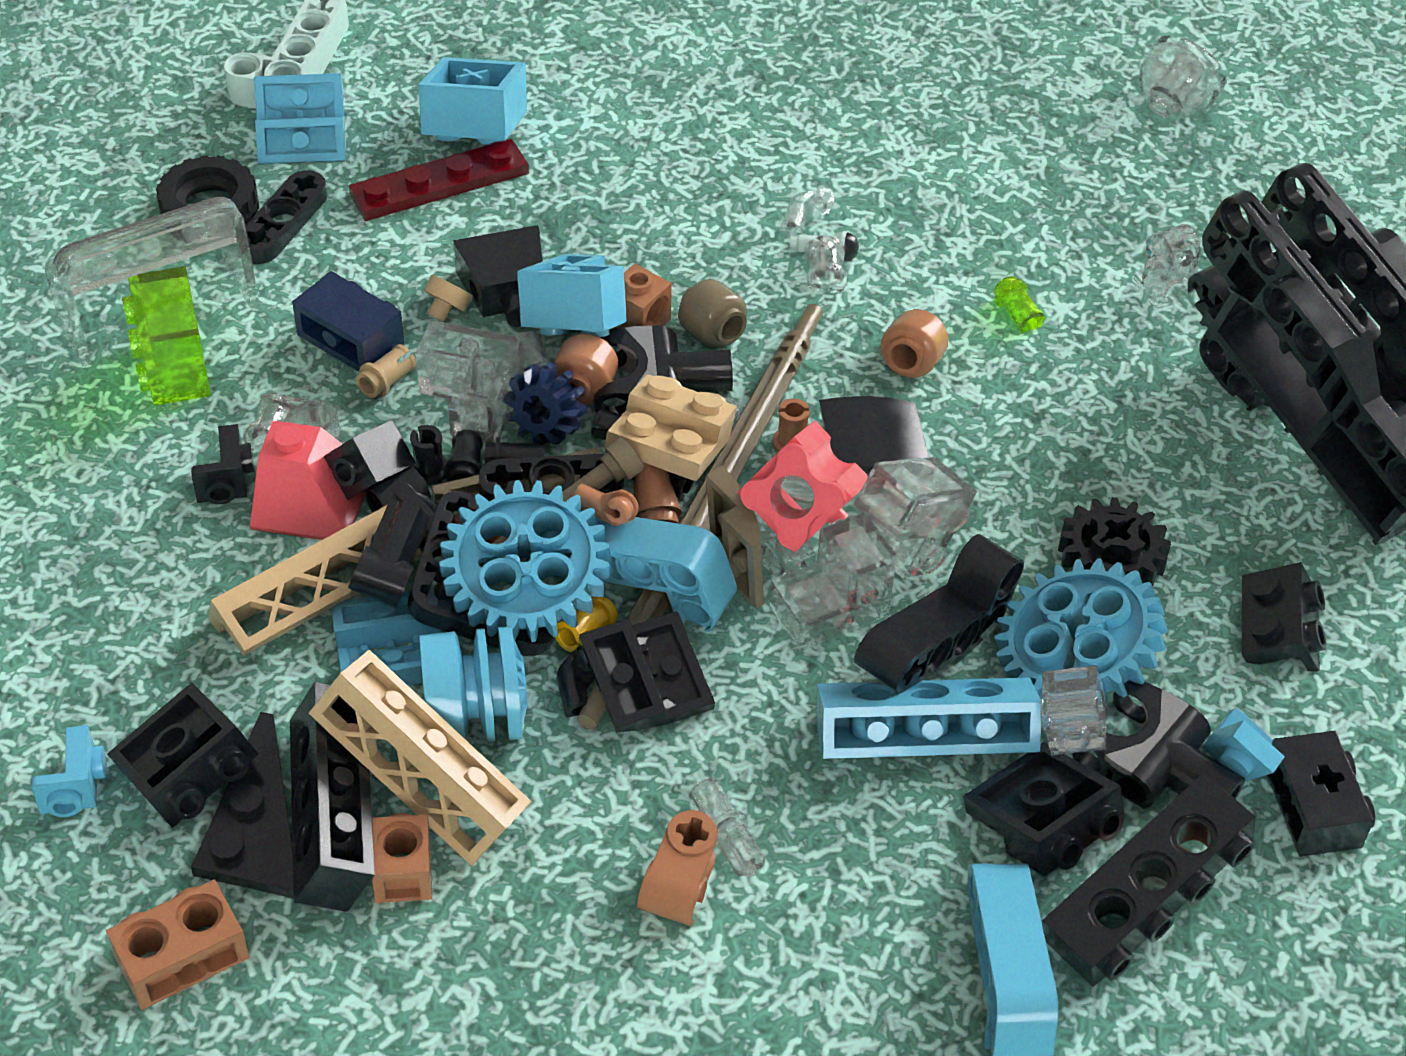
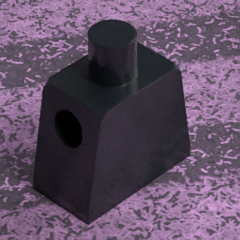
(490, 267)

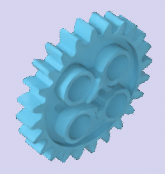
(528, 601)
(1083, 622)

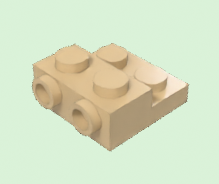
(674, 426)

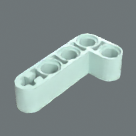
(303, 50)

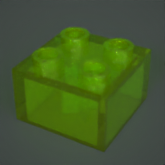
(166, 336)

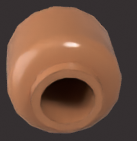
(914, 343)
(591, 361)

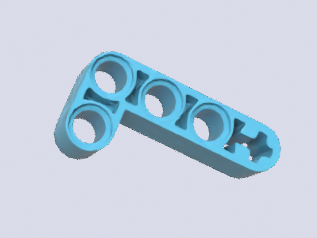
(674, 560)
(1012, 961)

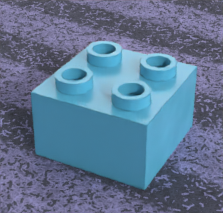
(472, 99)

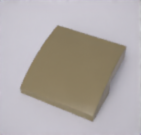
(738, 533)

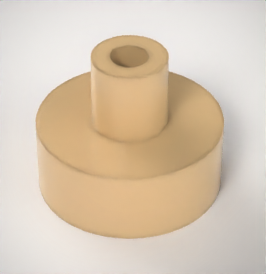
(446, 296)

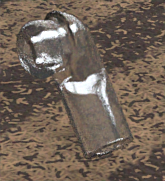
(805, 208)

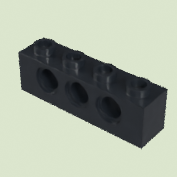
(328, 811)
(1199, 814)

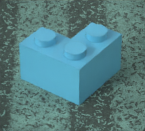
(572, 295)

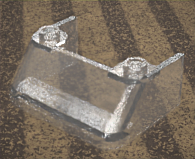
(146, 247)

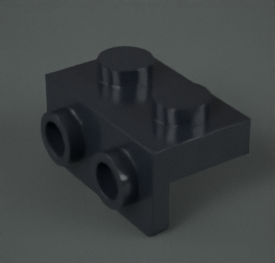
(1282, 616)

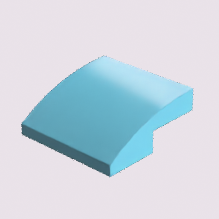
(300, 118)
(371, 624)

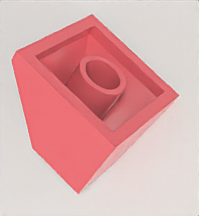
(296, 486)

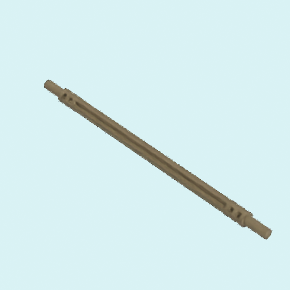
(734, 458)

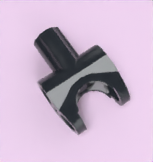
(656, 353)
(1161, 752)

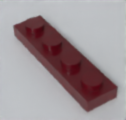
(438, 179)

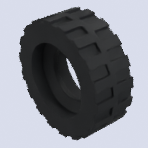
(205, 175)

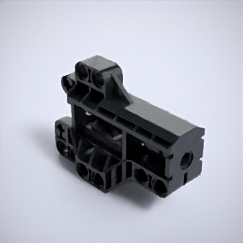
(1303, 345)

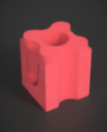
(831, 481)

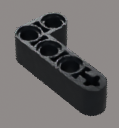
(945, 621)

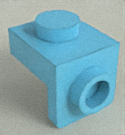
(1243, 746)
(76, 788)

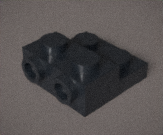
(183, 755)
(1048, 809)

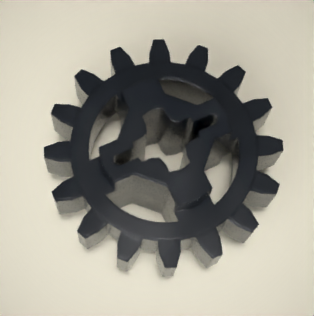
(1115, 536)

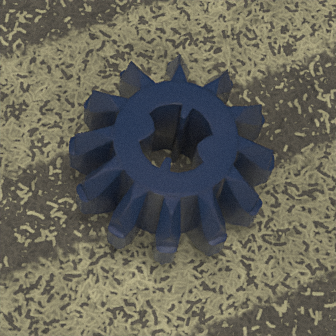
(555, 394)

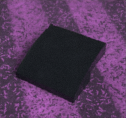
(872, 430)
(647, 672)

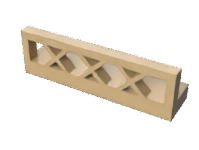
(289, 576)
(425, 749)

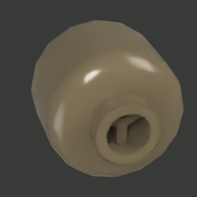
(712, 313)

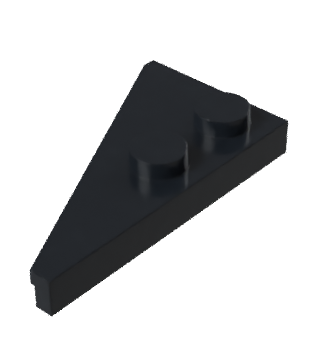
(251, 830)

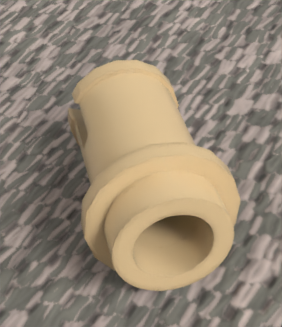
(377, 377)

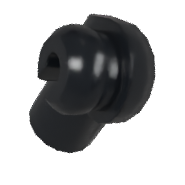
(573, 680)

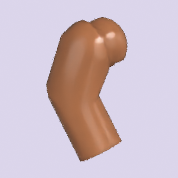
(612, 507)

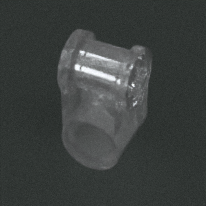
(291, 410)

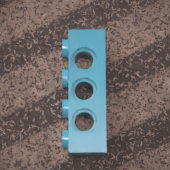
(928, 718)

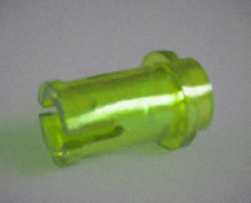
(1013, 296)

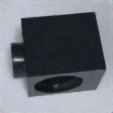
(369, 459)

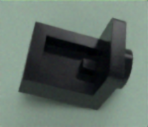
(224, 480)

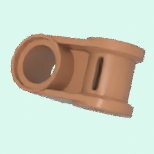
(679, 871)

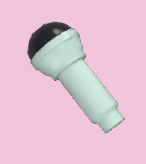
(848, 240)

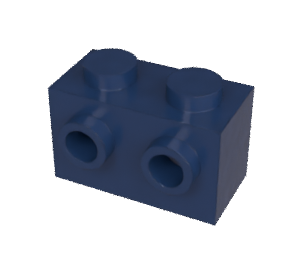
(347, 321)

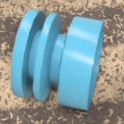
(475, 683)

